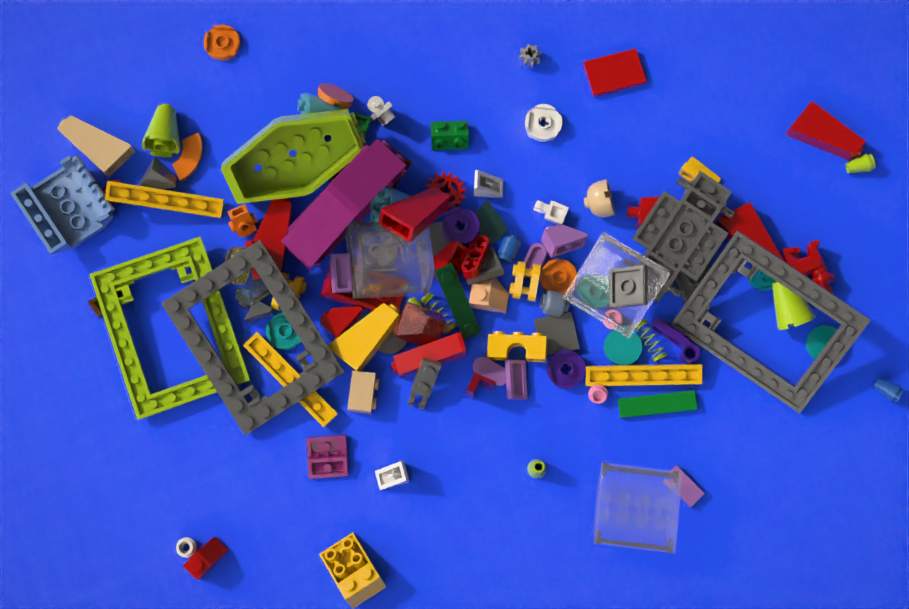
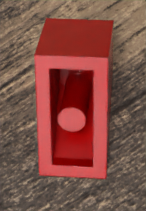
(453, 253)
(340, 319)
(205, 558)

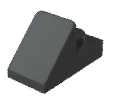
(256, 311)

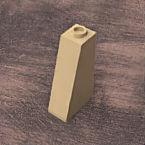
(98, 146)

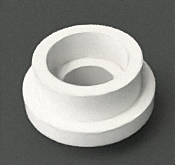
(179, 547)

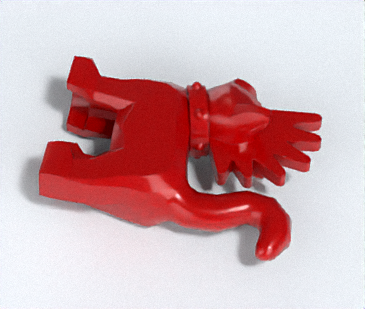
(810, 265)

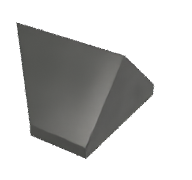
(158, 176)

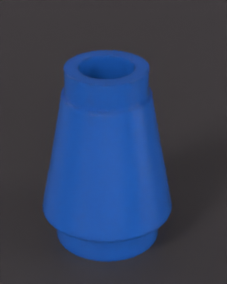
(888, 389)

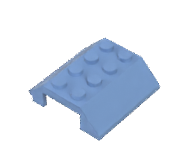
(65, 206)

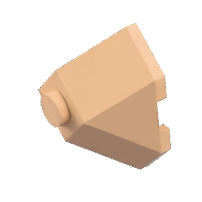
(489, 296)

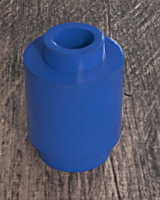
(509, 249)

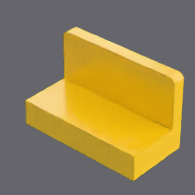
(693, 167)

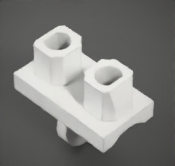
(381, 111)

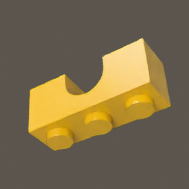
(501, 344)

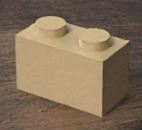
(362, 392)

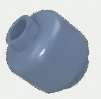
(554, 304)

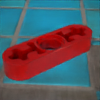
(477, 263)

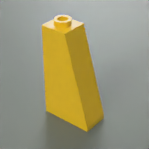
(366, 337)

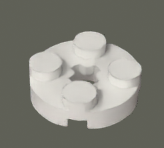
(540, 133)

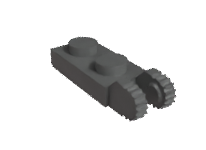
(424, 381)

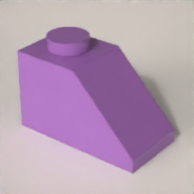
(562, 239)

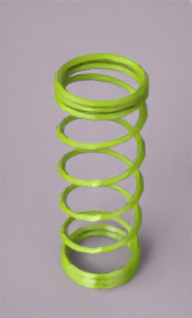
(425, 299)
(642, 322)

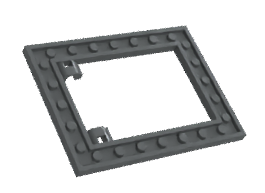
(732, 259)
(315, 374)

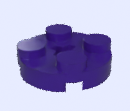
(465, 217)
(572, 360)

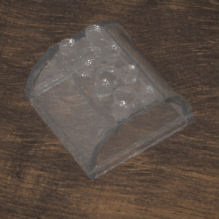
(387, 263)
(591, 285)
(637, 508)

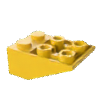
(352, 570)

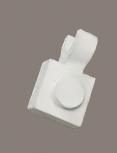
(553, 212)

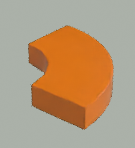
(190, 157)

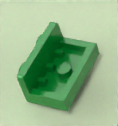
(449, 135)

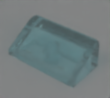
(253, 291)

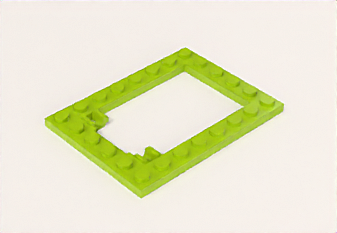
(118, 278)

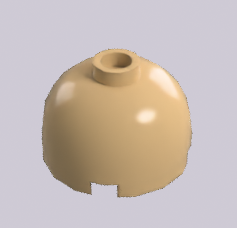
(600, 199)

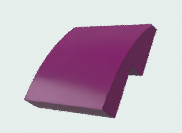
(327, 456)

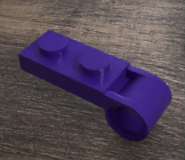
(676, 337)

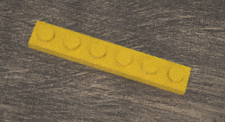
(163, 199)
(643, 374)
(285, 375)

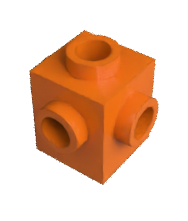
(242, 221)

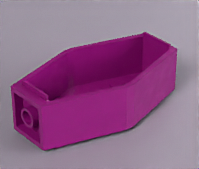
(341, 202)

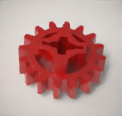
(447, 182)

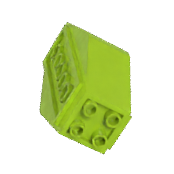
(293, 175)

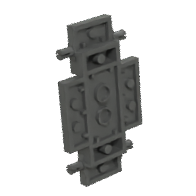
(683, 231)

